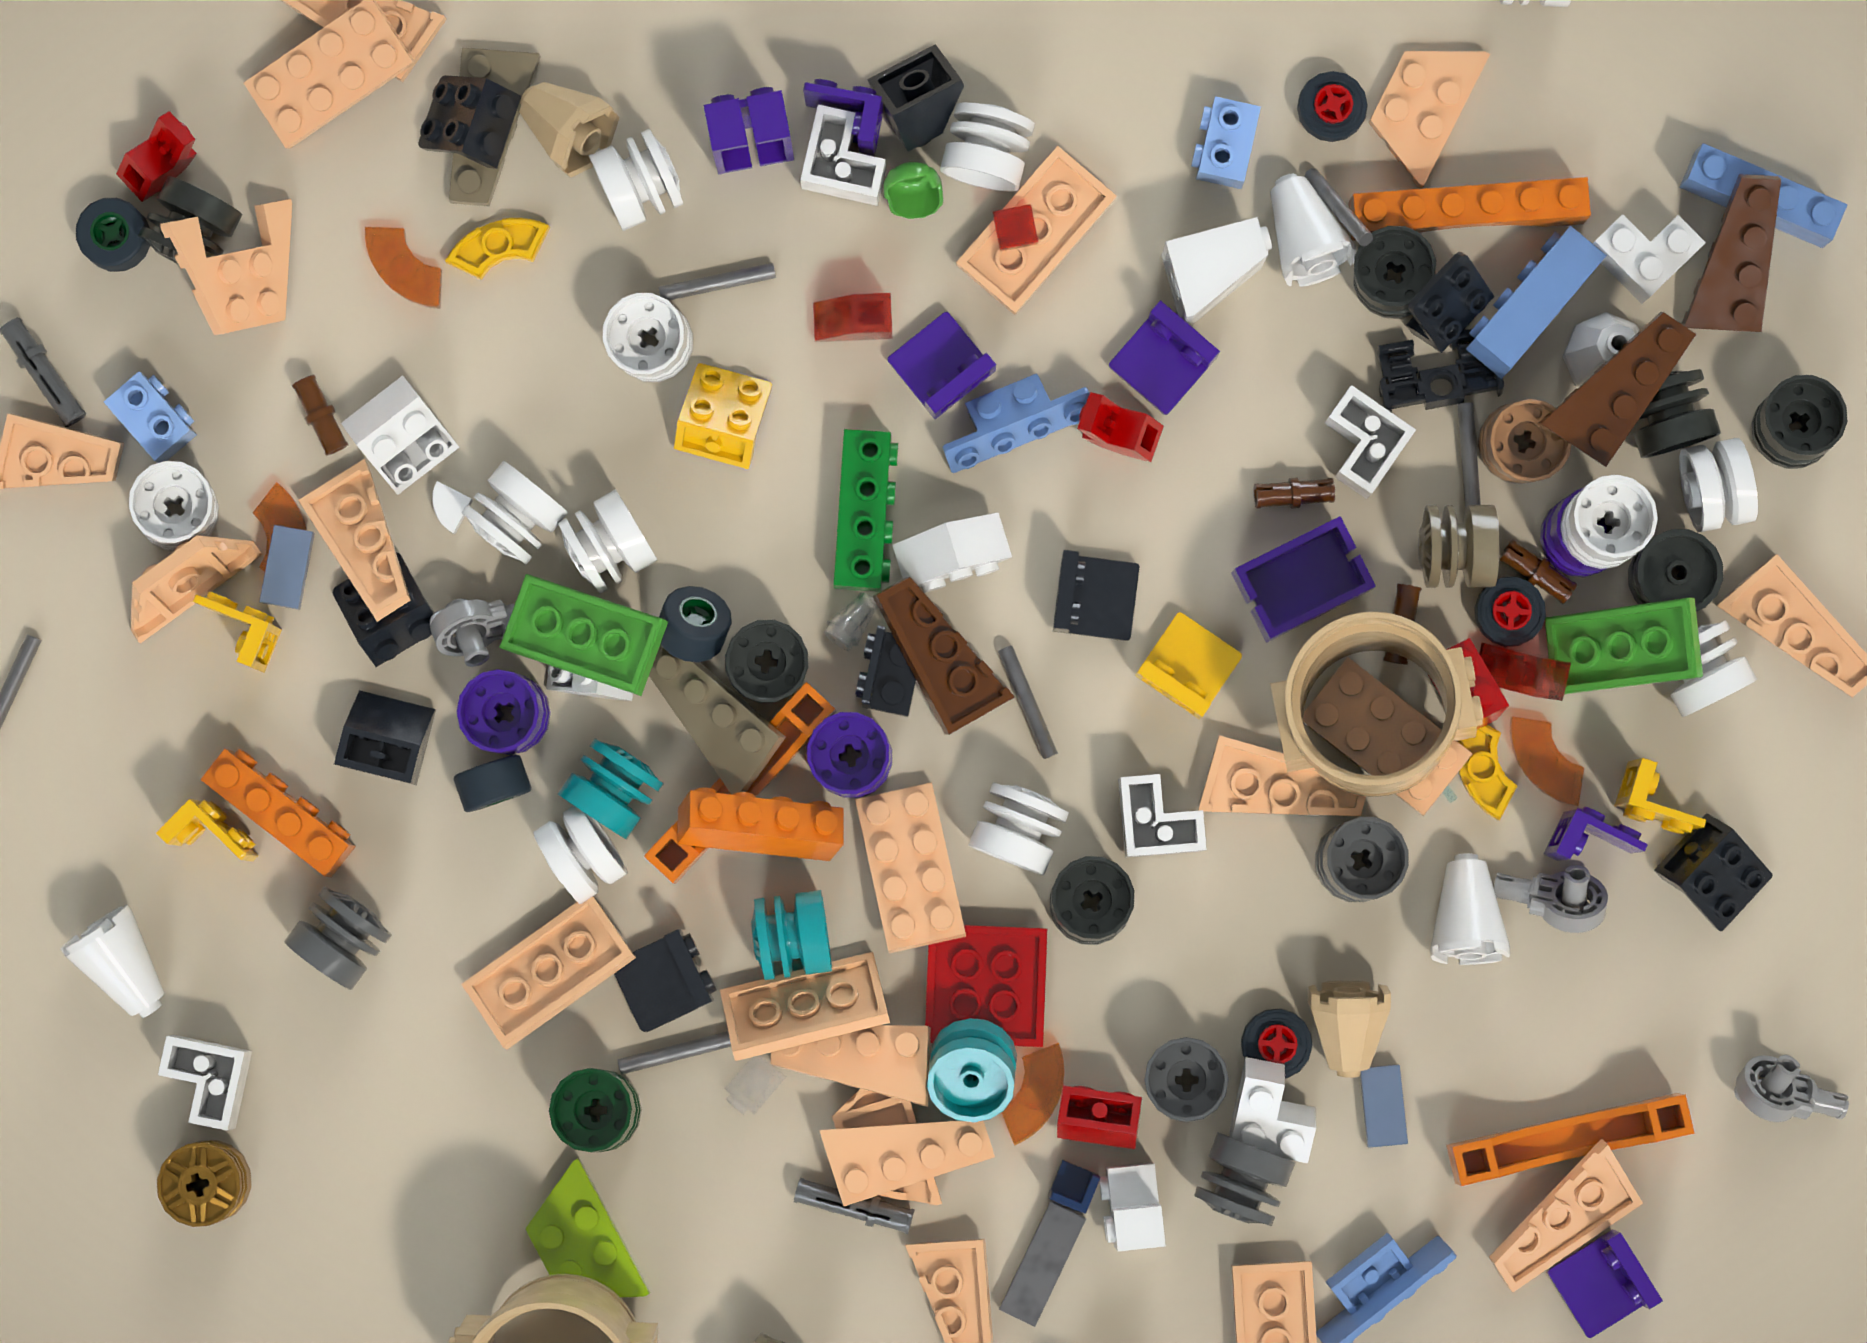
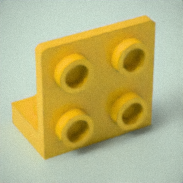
(722, 415)
(252, 646)
(1189, 665)
(1636, 785)
(188, 826)

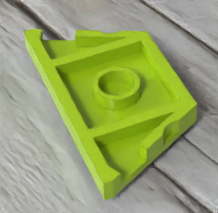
(580, 1237)

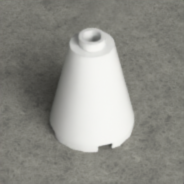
(1307, 233)
(1468, 916)
(118, 962)

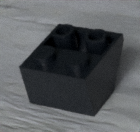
(385, 737)

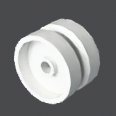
(1718, 484)
(576, 855)

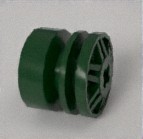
(571, 1110)

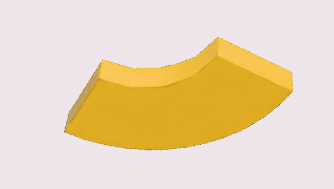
(498, 242)
(1483, 774)

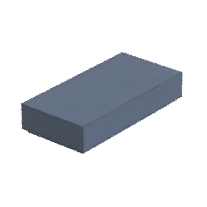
(287, 567)
(1383, 1106)

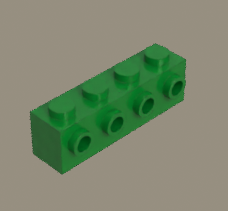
(863, 510)

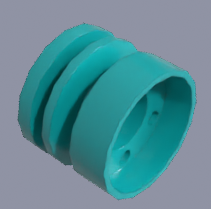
(611, 788)
(792, 935)

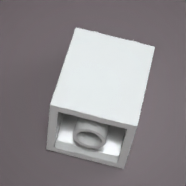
(1213, 265)

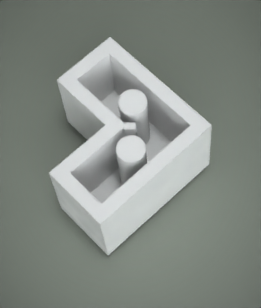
(832, 166)
(1645, 264)
(1377, 438)
(953, 551)
(1151, 831)
(218, 1074)
(1267, 1121)
(1134, 1207)

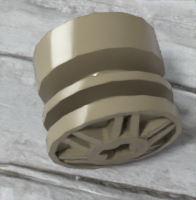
(1459, 546)

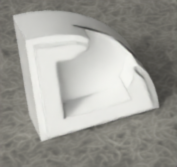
(449, 505)

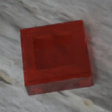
(1015, 227)

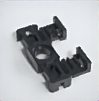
(1403, 382)

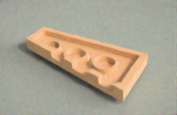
(357, 534)

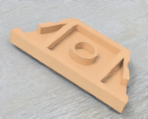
(1424, 105)
(192, 569)
(873, 1109)

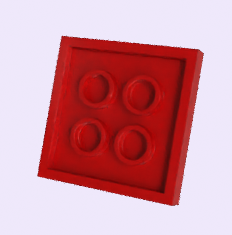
(990, 977)

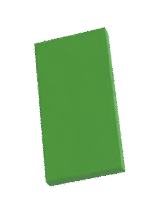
(583, 634)
(1627, 645)

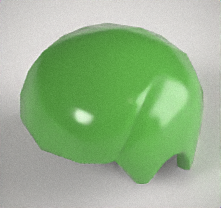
(913, 190)

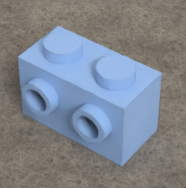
(1227, 142)
(150, 417)

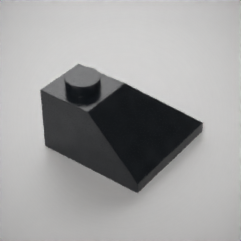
(919, 96)

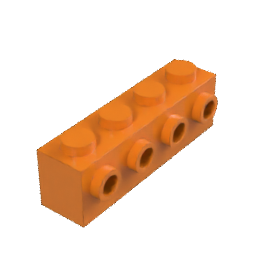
(277, 812)
(760, 824)

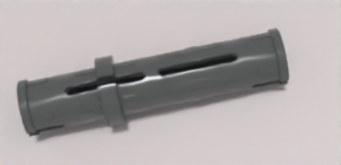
(33, 358)
(869, 1210)

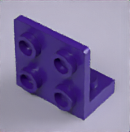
(861, 100)
(1164, 358)
(941, 365)
(1570, 836)
(1603, 1283)

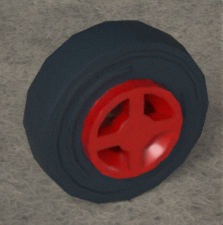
(1337, 94)
(1513, 598)
(1290, 1044)

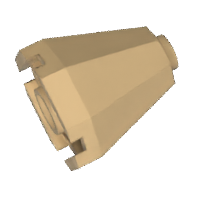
(568, 124)
(1349, 1023)

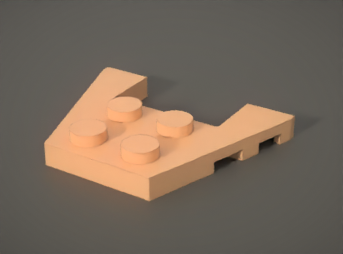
(239, 286)

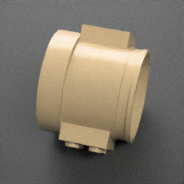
(1385, 633)
(566, 1293)

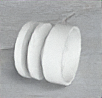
(989, 138)
(637, 179)
(631, 321)
(167, 484)
(1624, 506)
(514, 513)
(606, 542)
(1719, 675)
(1018, 828)

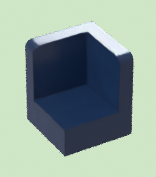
(1074, 1186)

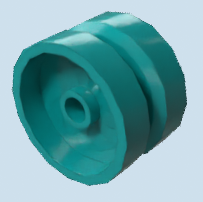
(972, 1070)

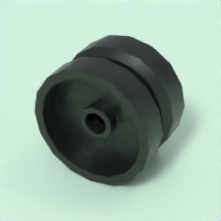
(1691, 554)

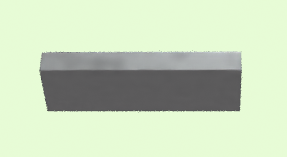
(1042, 1264)

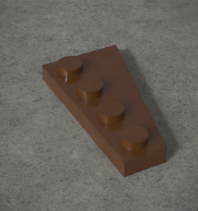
(1738, 263)
(1614, 398)
(943, 664)

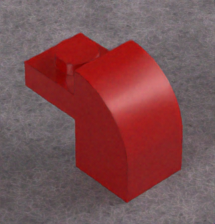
(162, 155)
(1119, 428)

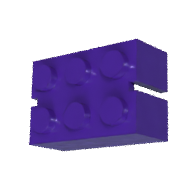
(727, 124)
(1303, 579)

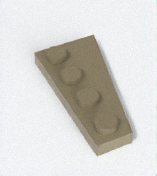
(514, 70)
(719, 721)

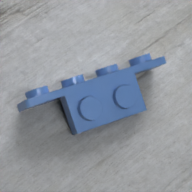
(1011, 419)
(1378, 1283)

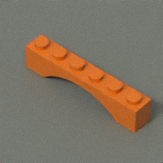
(1498, 204)
(796, 722)
(1569, 1138)

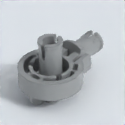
(475, 627)
(1559, 897)
(1785, 1091)

